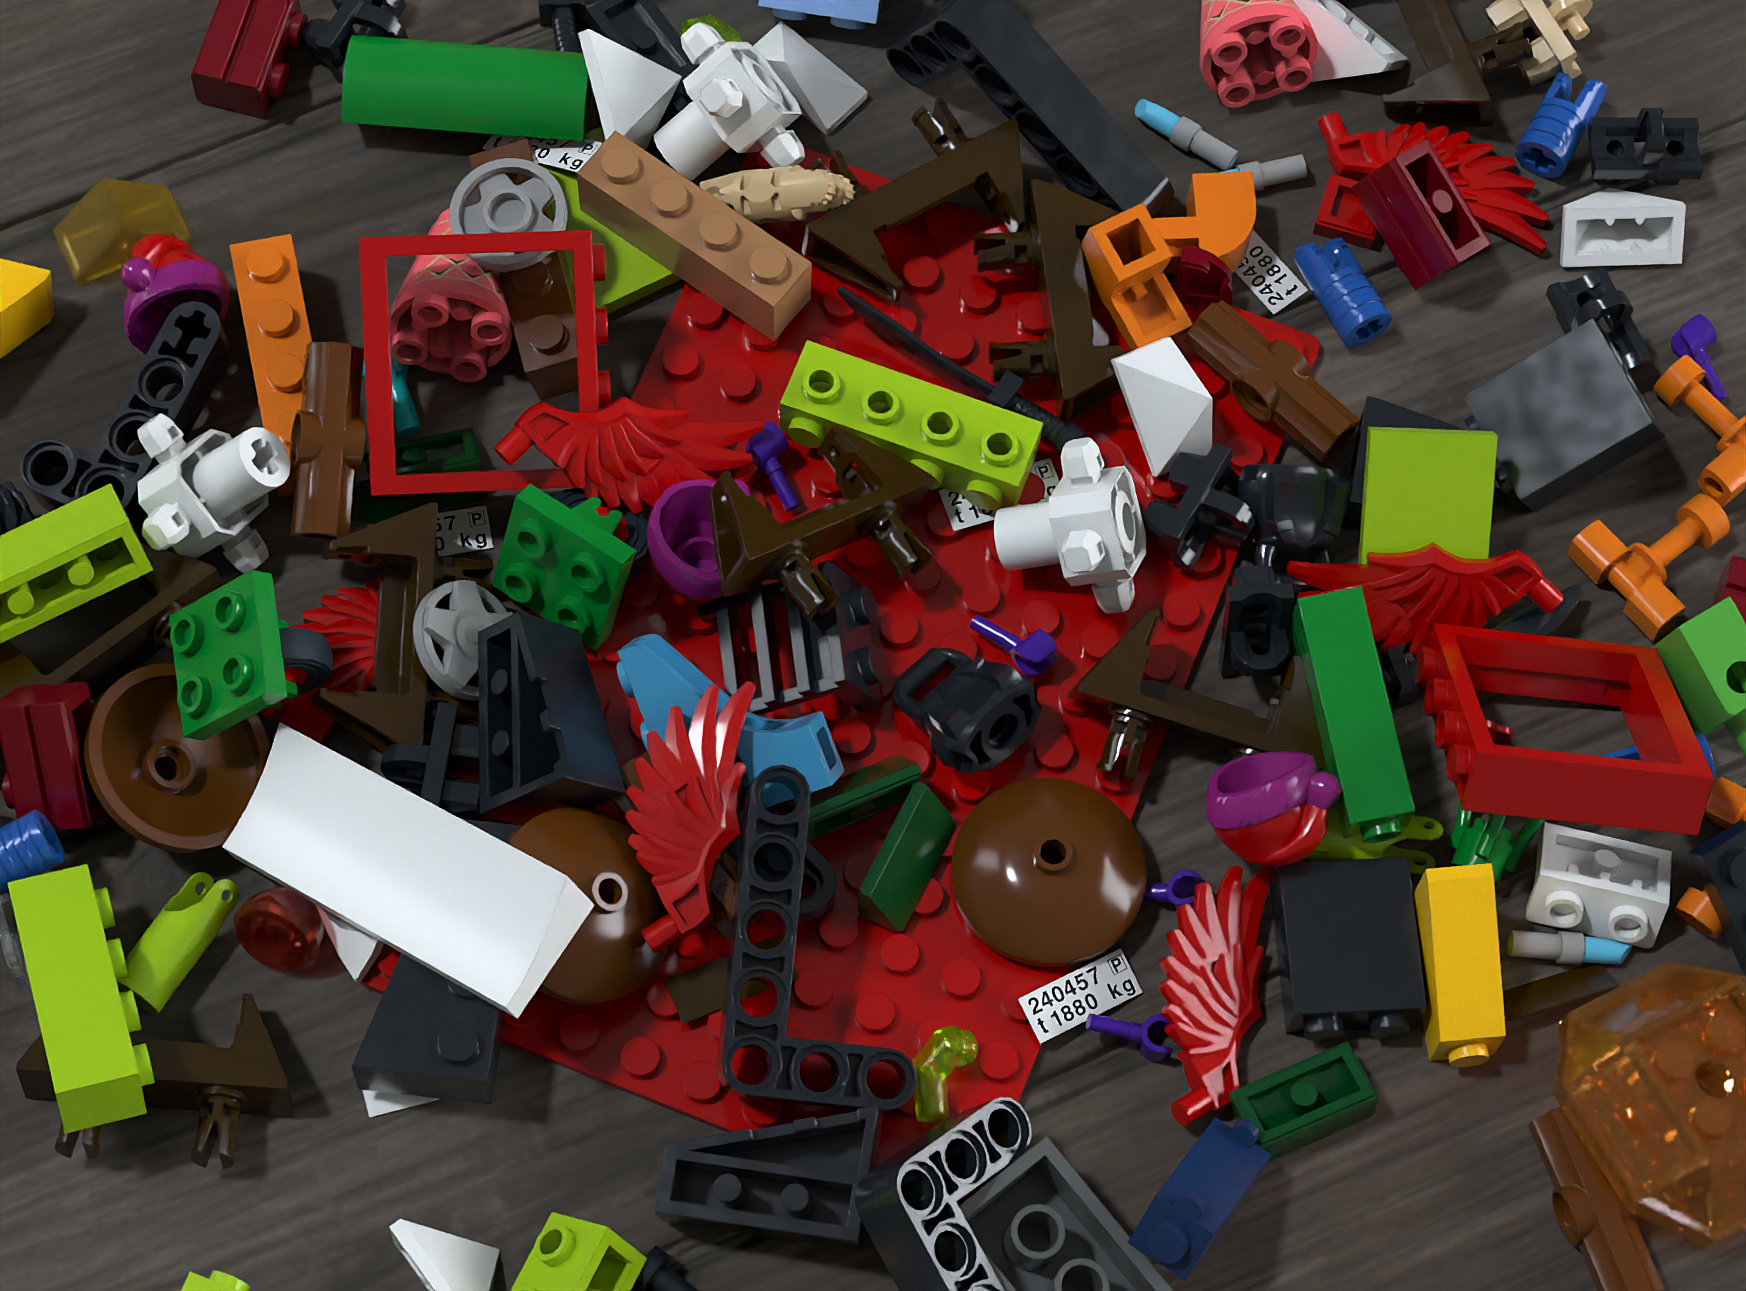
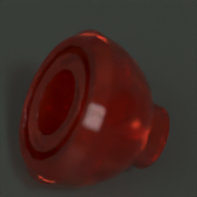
(280, 929)

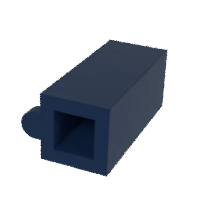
(1201, 1196)

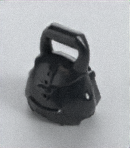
(1294, 513)
(973, 713)

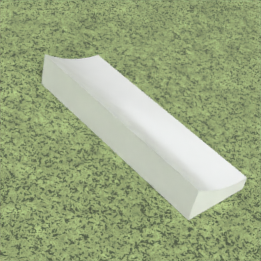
(407, 872)

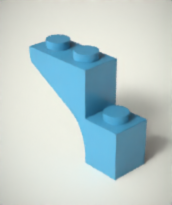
(665, 679)

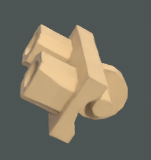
(1551, 49)

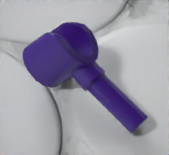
(1693, 340)
(765, 450)
(1030, 655)
(1176, 890)
(1135, 1033)

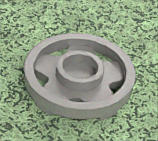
(508, 208)
(456, 632)

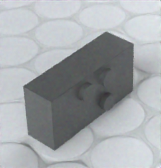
(1053, 1232)

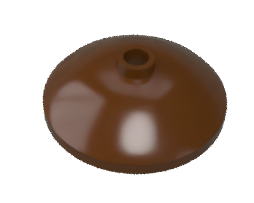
(208, 779)
(1043, 909)
(608, 950)

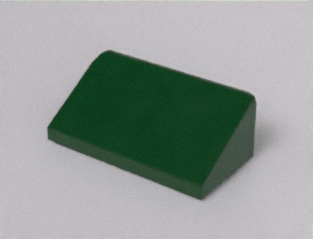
(429, 454)
(860, 795)
(906, 860)
(1306, 1100)

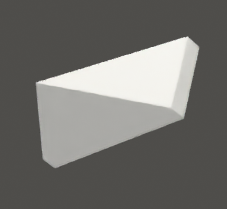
(1346, 43)
(819, 86)
(627, 88)
(1622, 230)
(1165, 403)
(444, 1259)

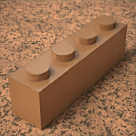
(694, 235)

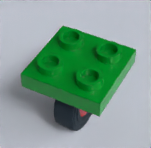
(571, 558)
(240, 657)

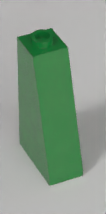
(1352, 713)

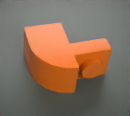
(1217, 219)
(1126, 277)

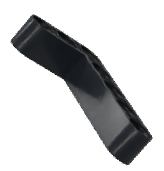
(1037, 90)
(775, 969)
(915, 1193)

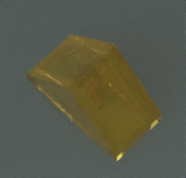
(110, 220)

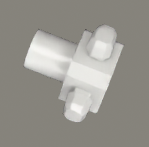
(734, 106)
(209, 490)
(1085, 526)

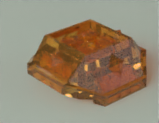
(1635, 1100)

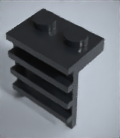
(829, 652)

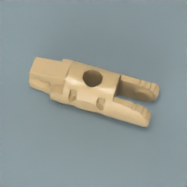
(780, 192)

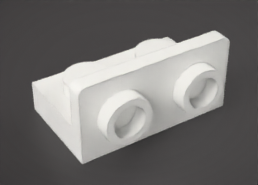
(1600, 885)

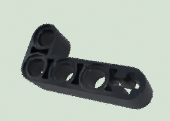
(163, 365)

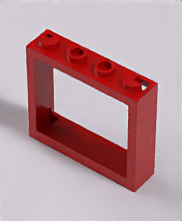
(590, 330)
(1654, 794)

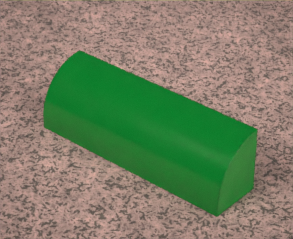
(466, 88)

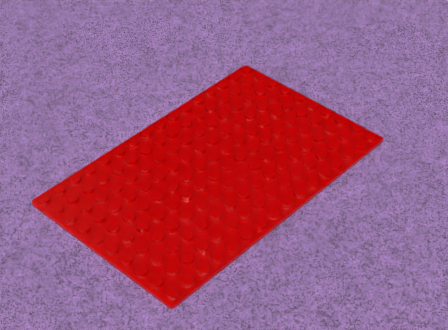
(854, 974)

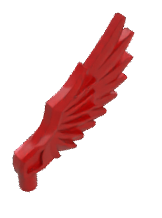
(1481, 178)
(628, 448)
(1431, 586)
(350, 629)
(688, 810)
(1213, 986)

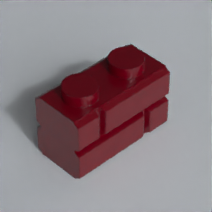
(247, 54)
(1421, 214)
(45, 753)

